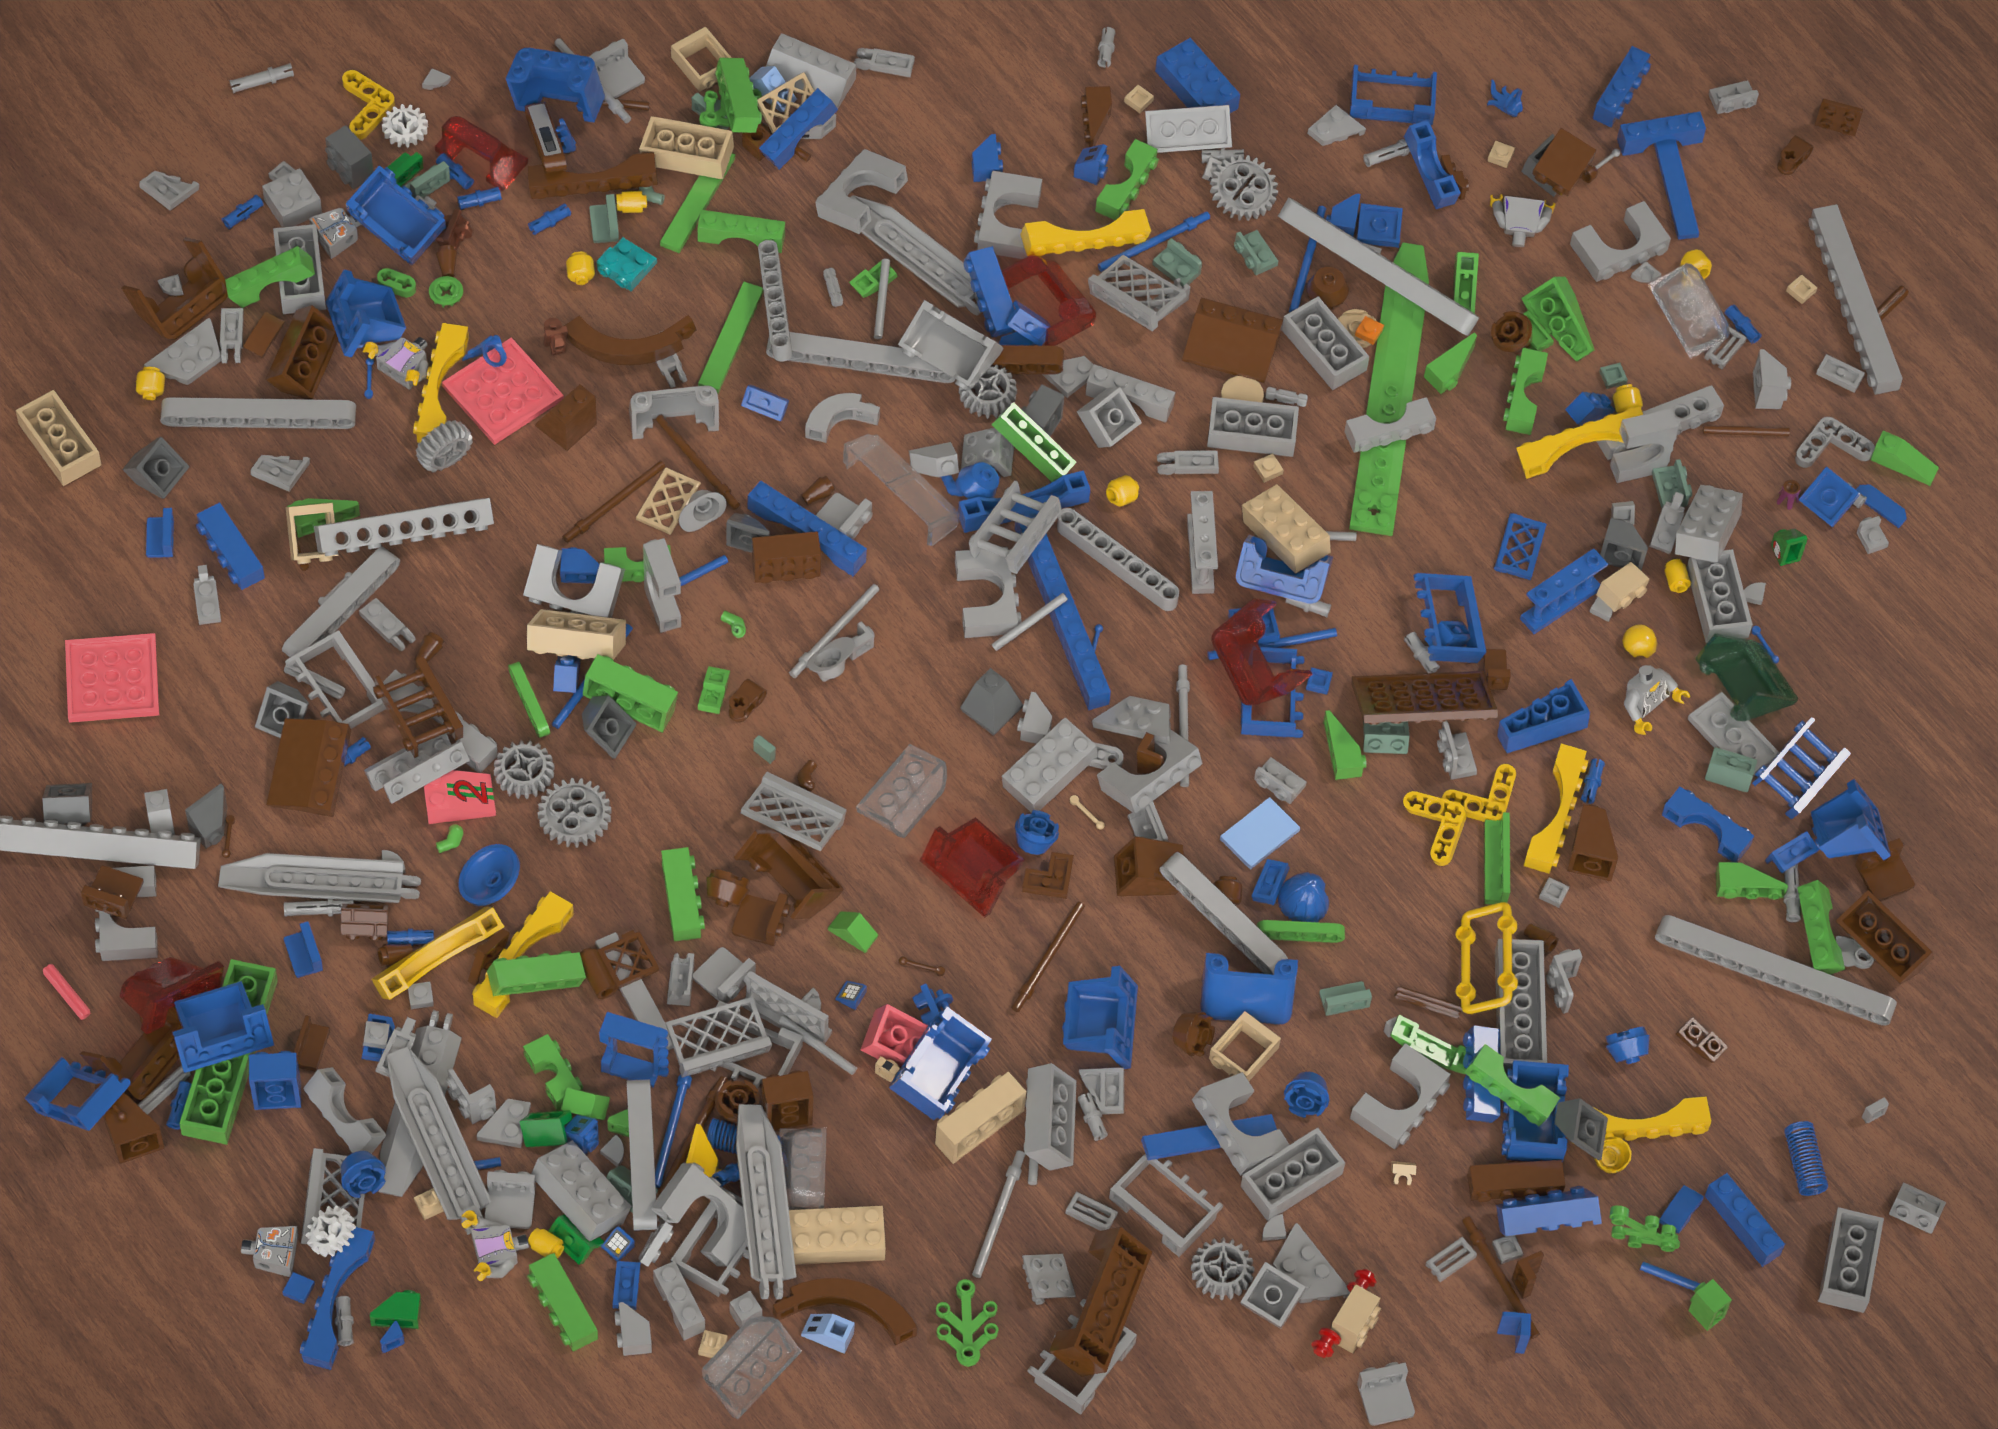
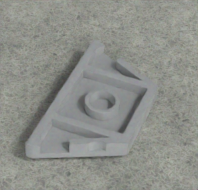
(189, 355)
(1136, 717)
(1308, 1266)

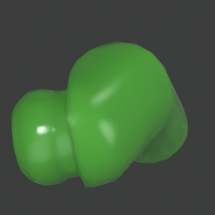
(737, 623)
(453, 839)

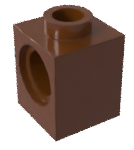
(753, 146)

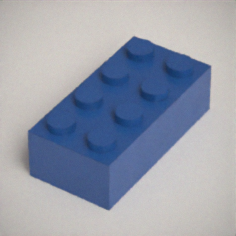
(1195, 77)

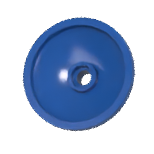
(489, 875)

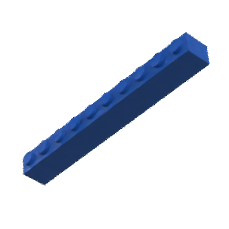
(1067, 622)

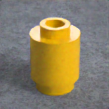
(631, 202)
(1677, 576)
(545, 1243)

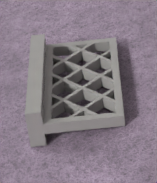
(1125, 301)
(800, 802)
(775, 1002)
(728, 1053)
(315, 1190)

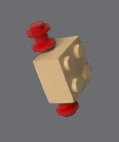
(1353, 1319)

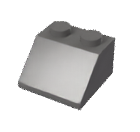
(1769, 382)

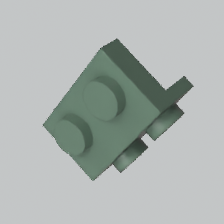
(1672, 480)

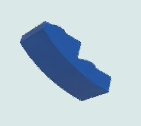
(1681, 1208)

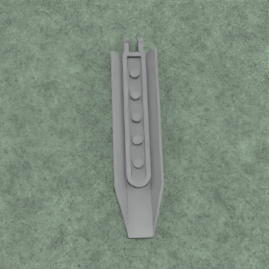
(920, 254)
(320, 878)
(437, 1051)
(436, 1136)
(764, 1201)

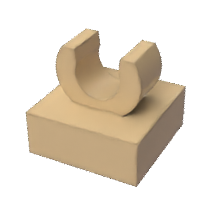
(1403, 1168)
(428, 1204)
(711, 1343)

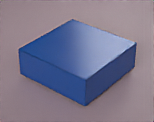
(1319, 681)
(298, 1288)

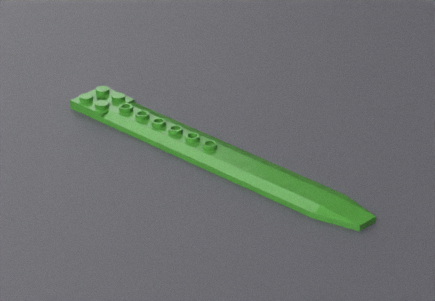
(1389, 393)

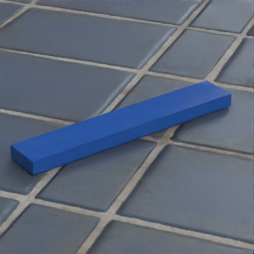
(1676, 189)
(1200, 1138)

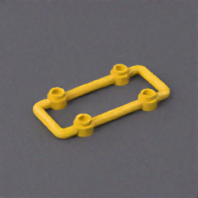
(1467, 936)

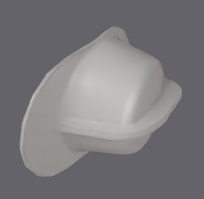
(702, 509)
(831, 659)

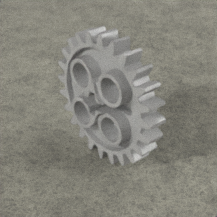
(1259, 199)
(574, 812)

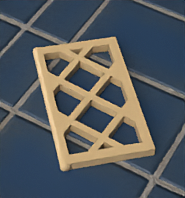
(769, 114)
(659, 486)

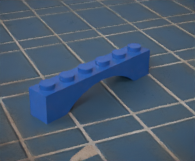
(1070, 489)
(776, 507)
(321, 1345)

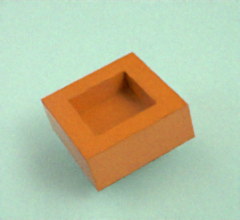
(1369, 330)

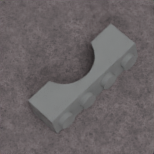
(1152, 399)
(1366, 433)
(327, 1092)

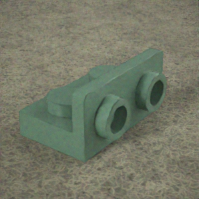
(430, 180)
(1255, 252)
(1178, 263)
(1386, 738)

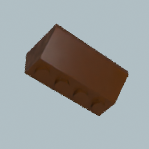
(303, 353)
(1885, 938)

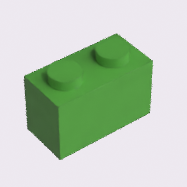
(1709, 1304)

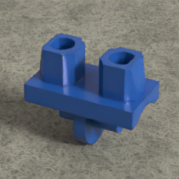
(928, 998)

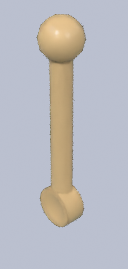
(1074, 800)

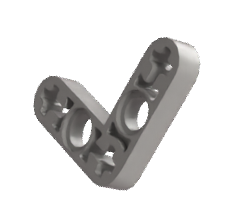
(1828, 436)

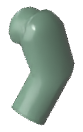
(651, 195)

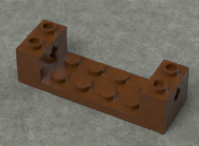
(1108, 1304)

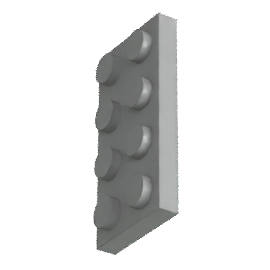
(1189, 128)
(1726, 733)

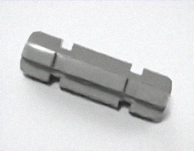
(833, 287)
(1286, 396)

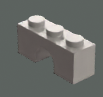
(682, 1303)

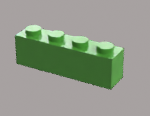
(738, 95)
(1033, 443)
(681, 894)
(536, 973)
(563, 1302)

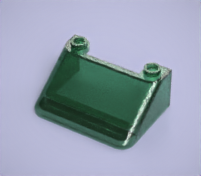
(1747, 676)

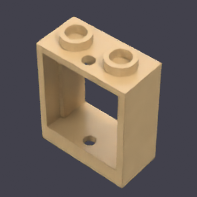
(691, 45)
(303, 558)
(1257, 1032)

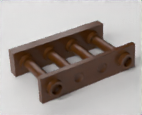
(433, 691)

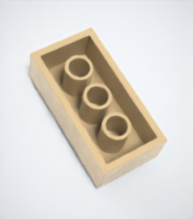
(688, 147)
(58, 437)
(1286, 528)
(575, 634)
(980, 1117)
(838, 1235)

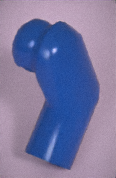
(950, 485)

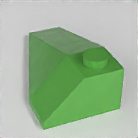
(1559, 313)

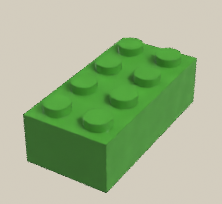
(635, 693)

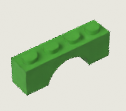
(1116, 198)
(717, 226)
(289, 266)
(1530, 371)
(1823, 947)
(1488, 1071)

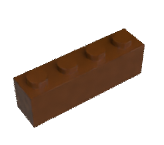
(1515, 1180)

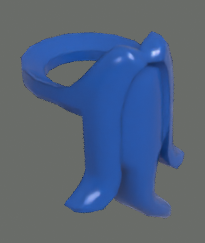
(1505, 101)
(566, 137)
(486, 346)

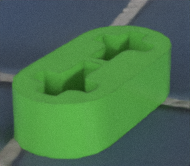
(397, 282)

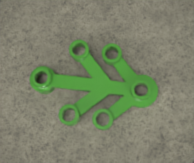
(713, 119)
(1642, 1234)
(967, 1326)

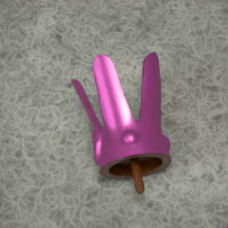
(1789, 489)

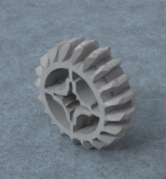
(989, 397)
(444, 446)
(517, 780)
(1213, 1269)

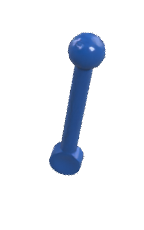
(369, 393)
(1098, 628)
(1756, 631)

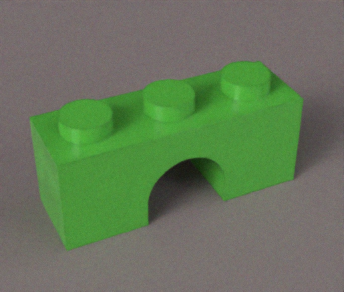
(633, 570)
(545, 1055)

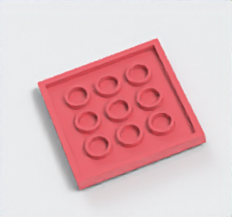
(502, 396)
(112, 677)

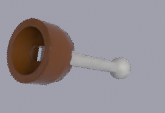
(1591, 173)

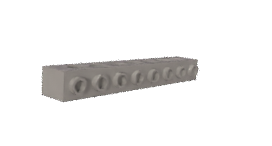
(326, 533)

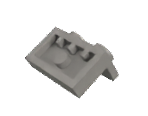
(1733, 97)
(1279, 780)
(1917, 1208)

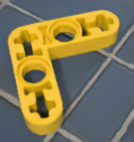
(374, 102)
(1492, 802)
(1447, 822)

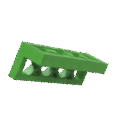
(1497, 860)

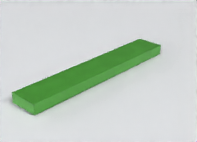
(690, 211)
(731, 336)

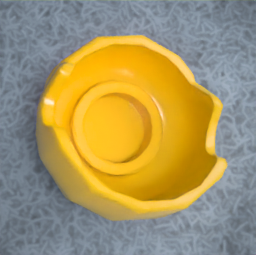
(1640, 641)
(1615, 1155)

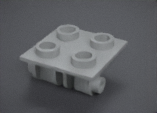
(1047, 1277)

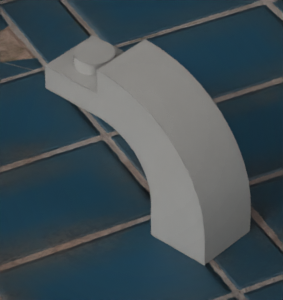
(837, 409)

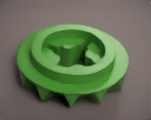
(446, 283)

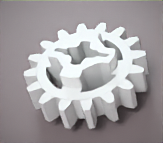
(394, 125)
(330, 1231)

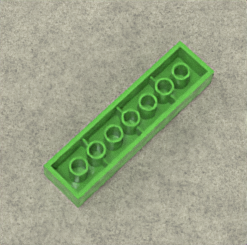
(220, 1086)

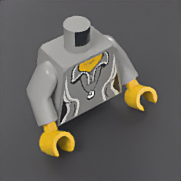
(1646, 692)

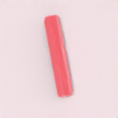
(66, 991)

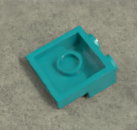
(626, 264)

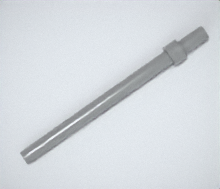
(614, 104)
(838, 626)
(1183, 688)
(1012, 1174)

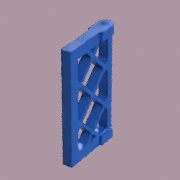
(1513, 568)

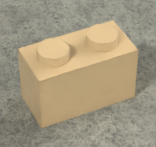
(1623, 587)

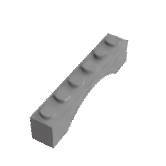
(480, 749)

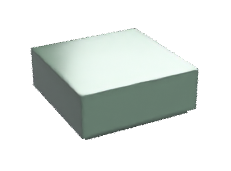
(1613, 375)
(764, 749)

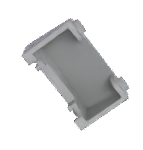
(949, 345)
(696, 401)

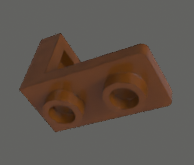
(1496, 669)

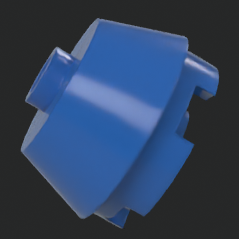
(978, 480)
(1036, 832)
(1628, 1045)
(1307, 1094)
(362, 1173)

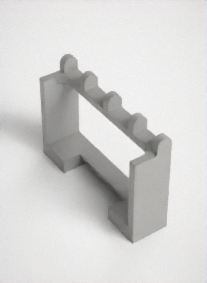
(345, 652)
(785, 1038)
(1170, 1237)
(684, 1253)
(1080, 1402)

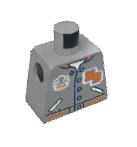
(335, 231)
(273, 1249)

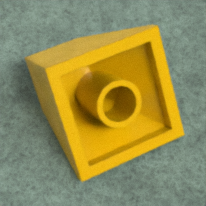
(702, 1152)

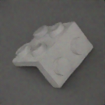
(616, 69)
(846, 515)
(1563, 967)
(723, 975)
(476, 1106)
(511, 1198)
(1385, 1393)

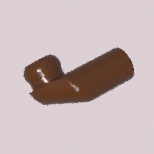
(804, 776)

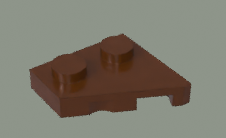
(487, 953)

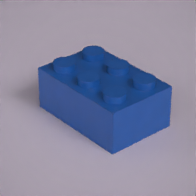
(275, 1080)

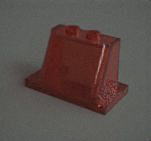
(504, 161)
(972, 863)
(163, 983)

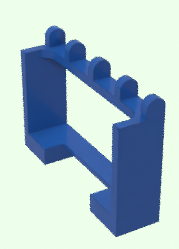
(1364, 110)
(1466, 597)
(1270, 728)
(637, 1033)
(94, 1106)

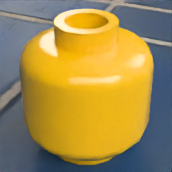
(1699, 260)
(580, 268)
(150, 383)
(1627, 397)
(1122, 490)

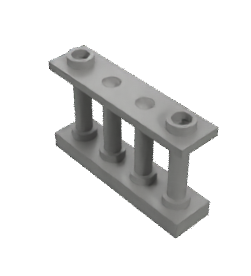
(1026, 541)
(1202, 542)
(404, 774)

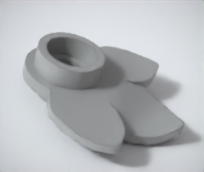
(1852, 951)

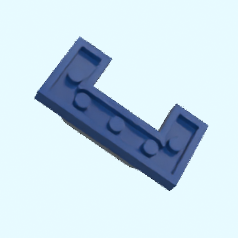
(363, 313)
(1849, 825)
(1102, 1016)
(219, 1027)

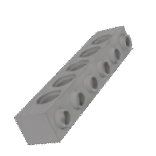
(1686, 407)

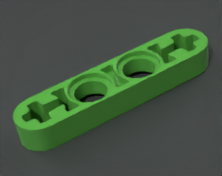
(528, 699)
(1302, 931)

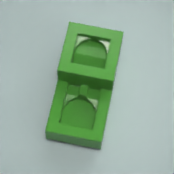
(868, 281)
(713, 690)

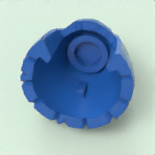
(1304, 898)

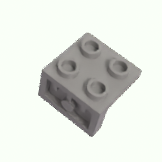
(988, 447)
(1457, 753)

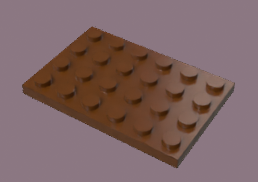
(1424, 697)

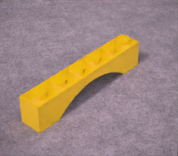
(1045, 238)
(450, 348)
(1540, 455)
(1544, 845)
(548, 919)
(415, 965)
(1688, 1116)

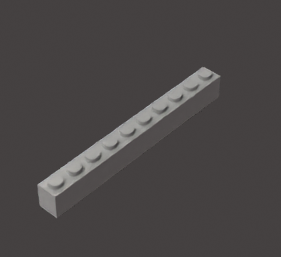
(1855, 299)
(99, 843)

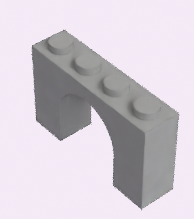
(865, 169)
(1005, 190)
(1605, 261)
(1657, 434)
(661, 584)
(543, 587)
(995, 618)
(1140, 790)
(128, 943)
(1394, 1125)
(1243, 1150)
(688, 1185)

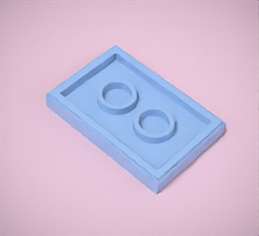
(1260, 833)

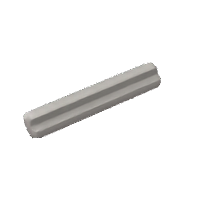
(324, 684)
(163, 1090)

